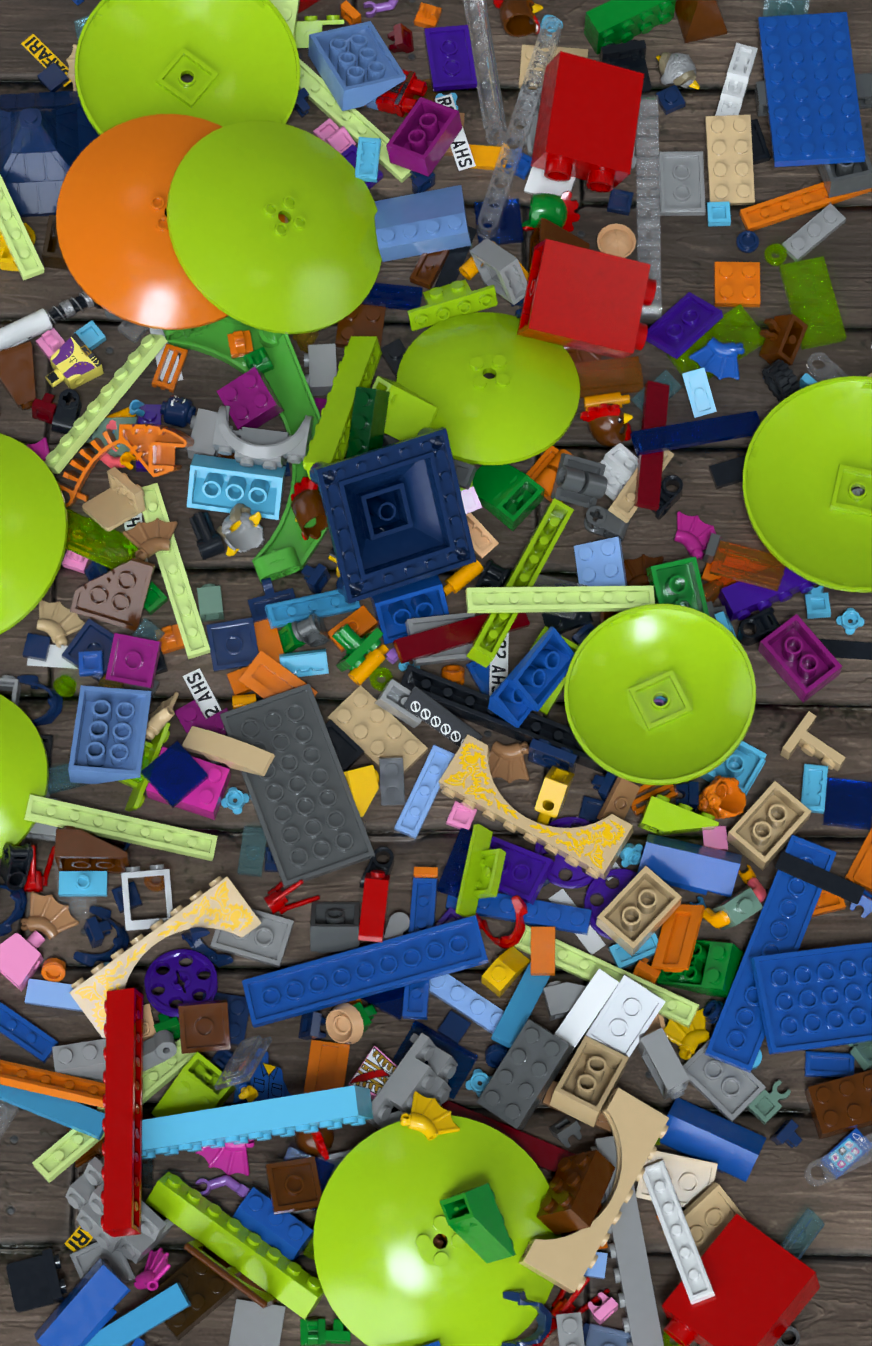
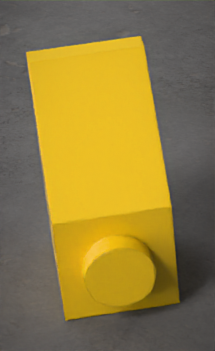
(363, 786)
(504, 971)

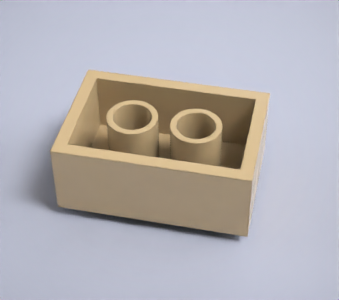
(768, 825)
(638, 911)
(589, 1081)

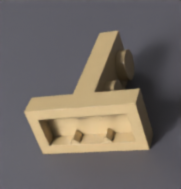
(811, 745)

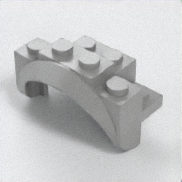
(261, 446)
(413, 1076)
(88, 1201)

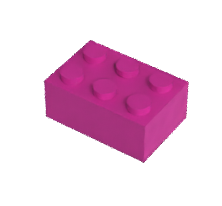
(206, 797)

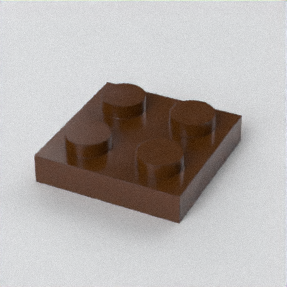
(363, 321)
(204, 1026)
(293, 1185)

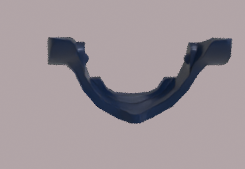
(55, 700)
(20, 904)
(193, 937)
(119, 942)
(544, 1319)

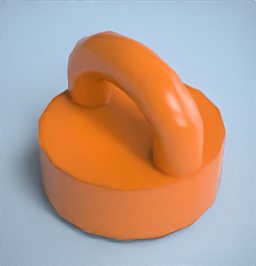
(454, 673)
(53, 969)

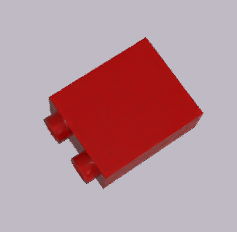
(587, 121)
(586, 300)
(755, 1291)

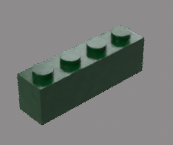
(367, 420)

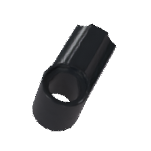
(208, 540)

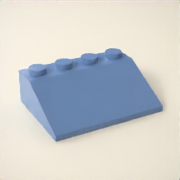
(354, 64)
(421, 223)
(109, 734)

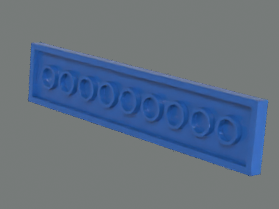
(777, 931)
(364, 971)

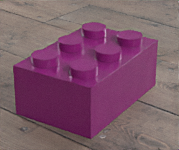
(424, 136)
(800, 658)

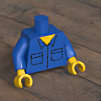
(264, 1084)

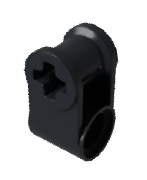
(66, 414)
(668, 498)
(493, 575)
(761, 625)
(15, 862)
(374, 865)

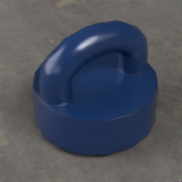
(495, 1054)

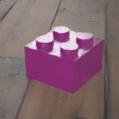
(250, 400)

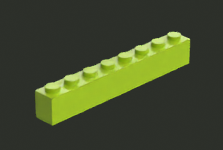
(333, 430)
(523, 575)
(236, 1244)

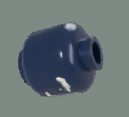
(177, 411)

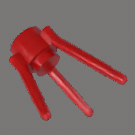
(35, 881)
(276, 899)
(566, 1305)

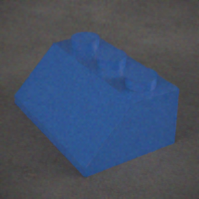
(410, 601)
(278, 1230)

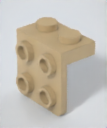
(117, 503)

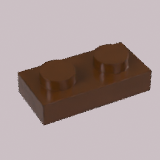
(428, 268)

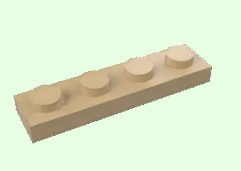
(623, 505)

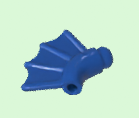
(719, 358)

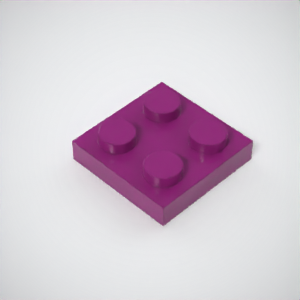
(133, 660)

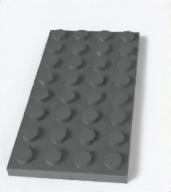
(304, 794)

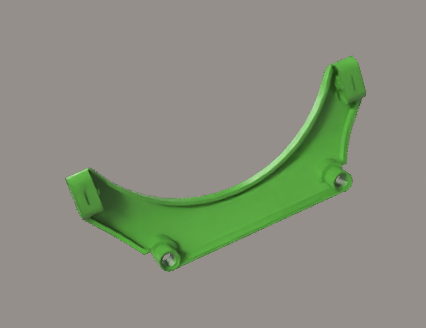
(286, 549)

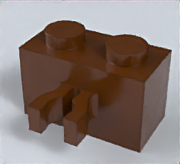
(783, 338)

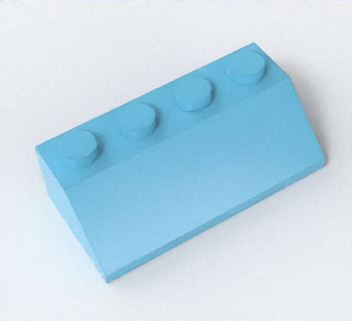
(223, 483)

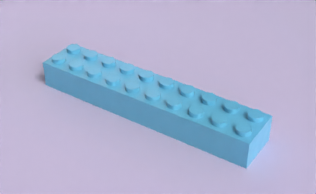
(256, 1121)

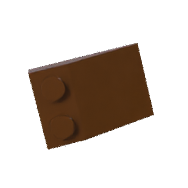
(84, 852)

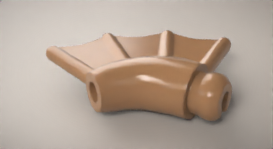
(151, 537)
(508, 761)
(47, 916)

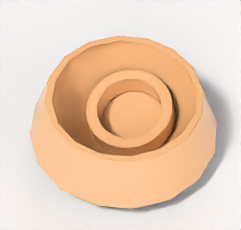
(616, 240)
(345, 1024)

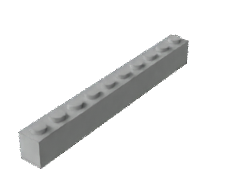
(632, 1264)

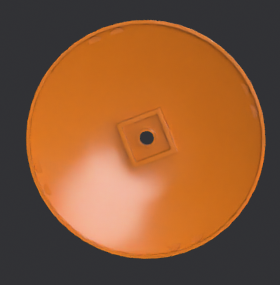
(117, 227)

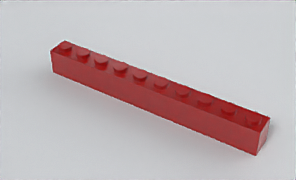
(122, 1113)

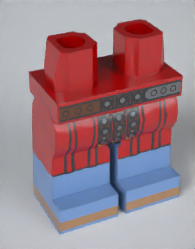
(400, 98)

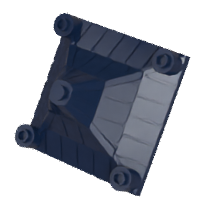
(38, 145)
(394, 515)

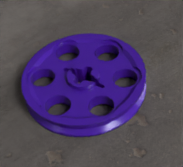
(579, 878)
(599, 887)
(188, 975)

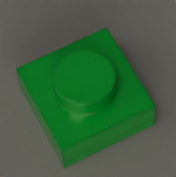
(155, 599)

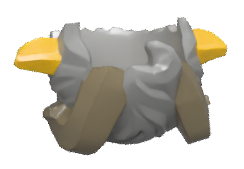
(677, 70)
(241, 530)

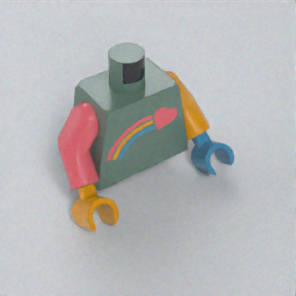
(120, 455)
(740, 905)

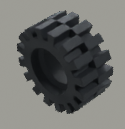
(780, 379)

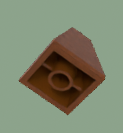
(699, 19)
(548, 230)
(18, 374)

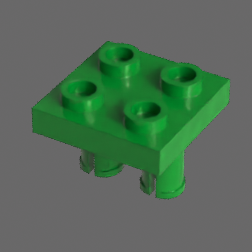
(355, 646)

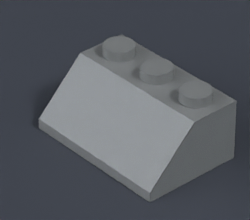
(81, 1059)

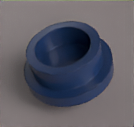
(747, 241)
(712, 1011)

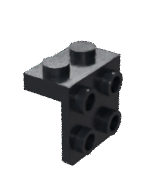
(628, 56)
(36, 1281)

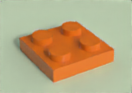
(737, 284)

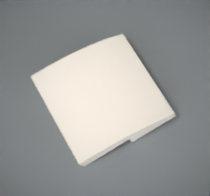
(540, 184)
(619, 467)

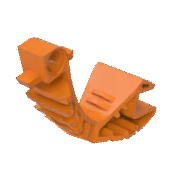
(150, 443)

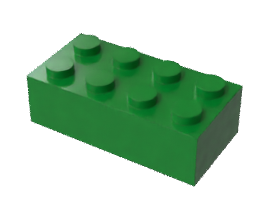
(624, 19)
(678, 584)

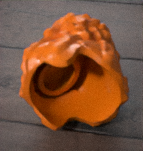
(722, 798)

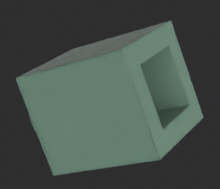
(210, 603)

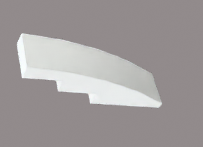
(736, 80)

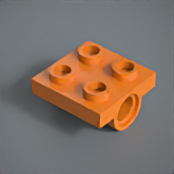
(545, 470)

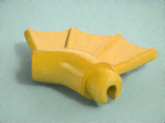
(688, 1038)
(428, 1117)

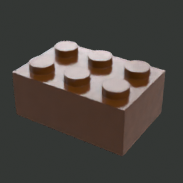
(841, 1104)
(575, 1192)

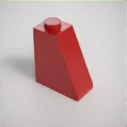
(374, 906)

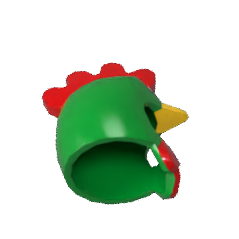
(553, 208)

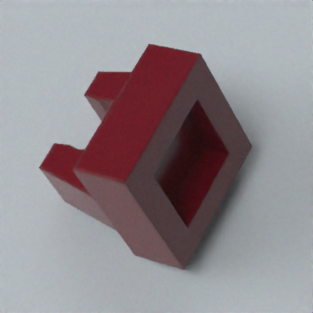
(403, 39)
(44, 409)

